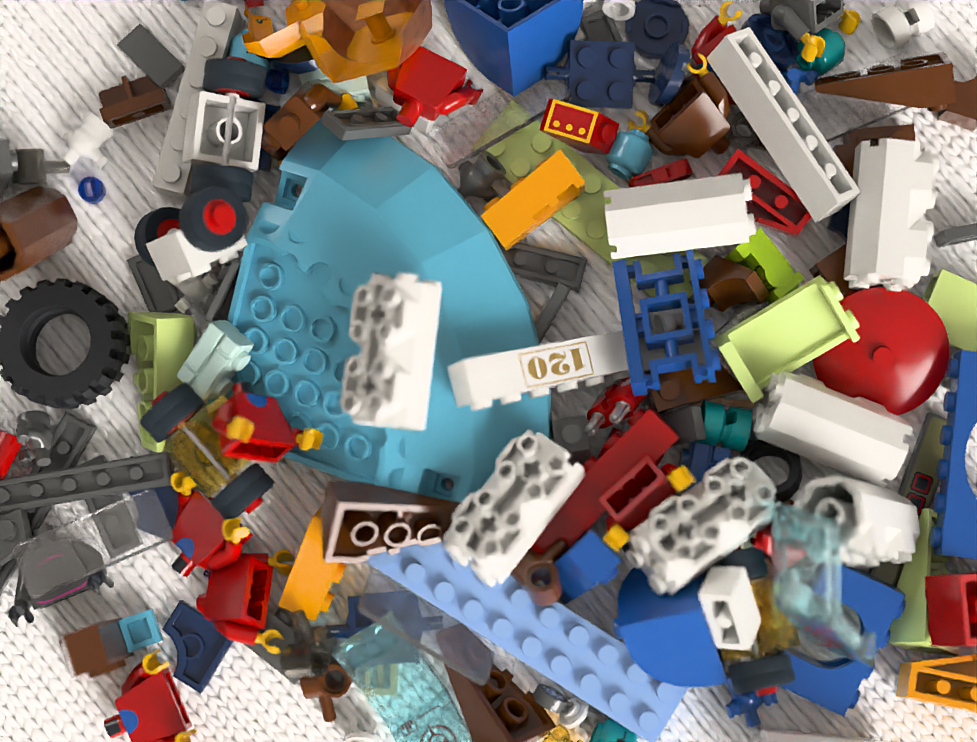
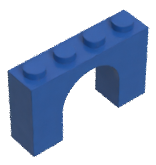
(837, 681)

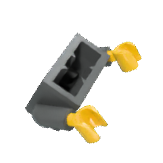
(807, 17)

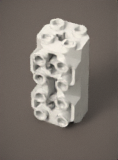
(679, 215)
(887, 218)
(397, 338)
(831, 427)
(513, 507)
(873, 520)
(702, 525)

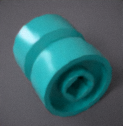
(726, 426)

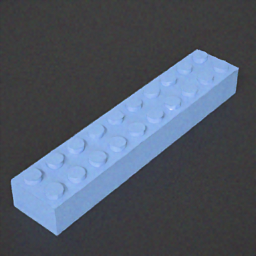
(543, 637)

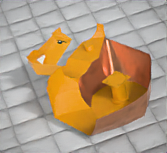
(345, 35)

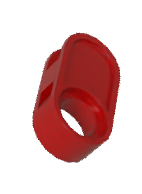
(672, 172)

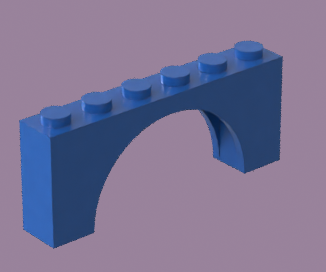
(956, 503)

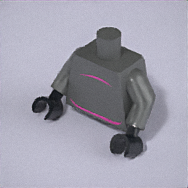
(23, 601)

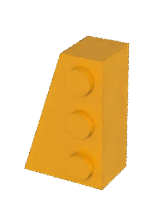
(533, 200)
(310, 577)
(940, 682)

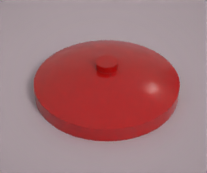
(898, 353)

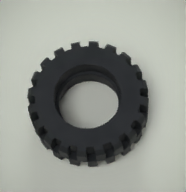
(29, 316)

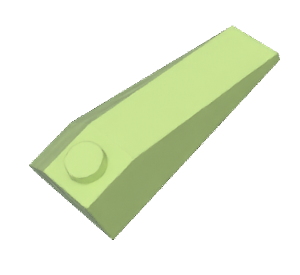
(160, 348)
(911, 628)

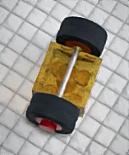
(199, 451)
(773, 634)

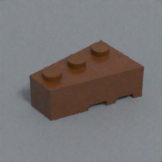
(95, 649)

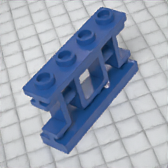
(639, 326)

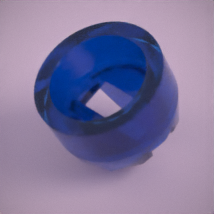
(277, 81)
(98, 190)

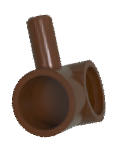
(539, 567)
(326, 688)

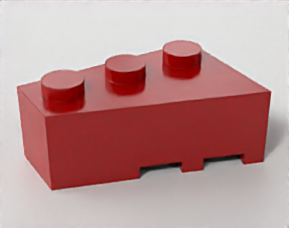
(772, 202)

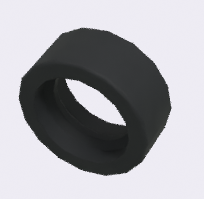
(763, 449)

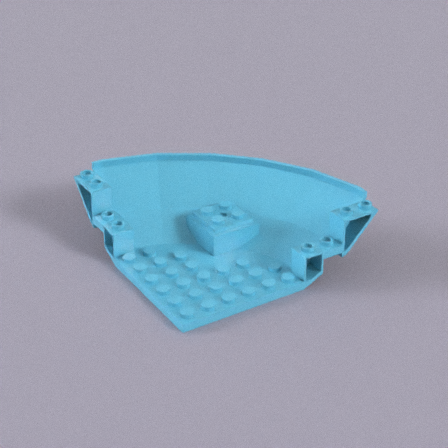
(362, 214)

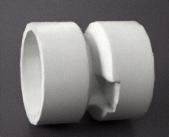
(899, 22)

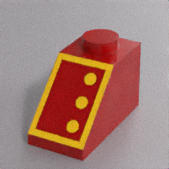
(579, 127)

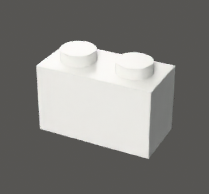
(730, 607)

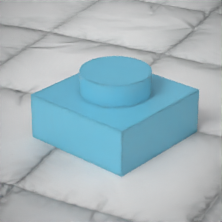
(140, 630)

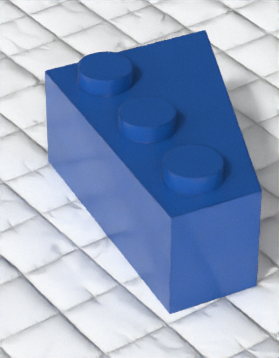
(584, 566)

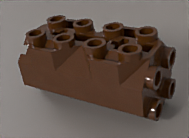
(33, 228)

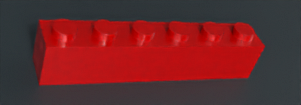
(647, 436)

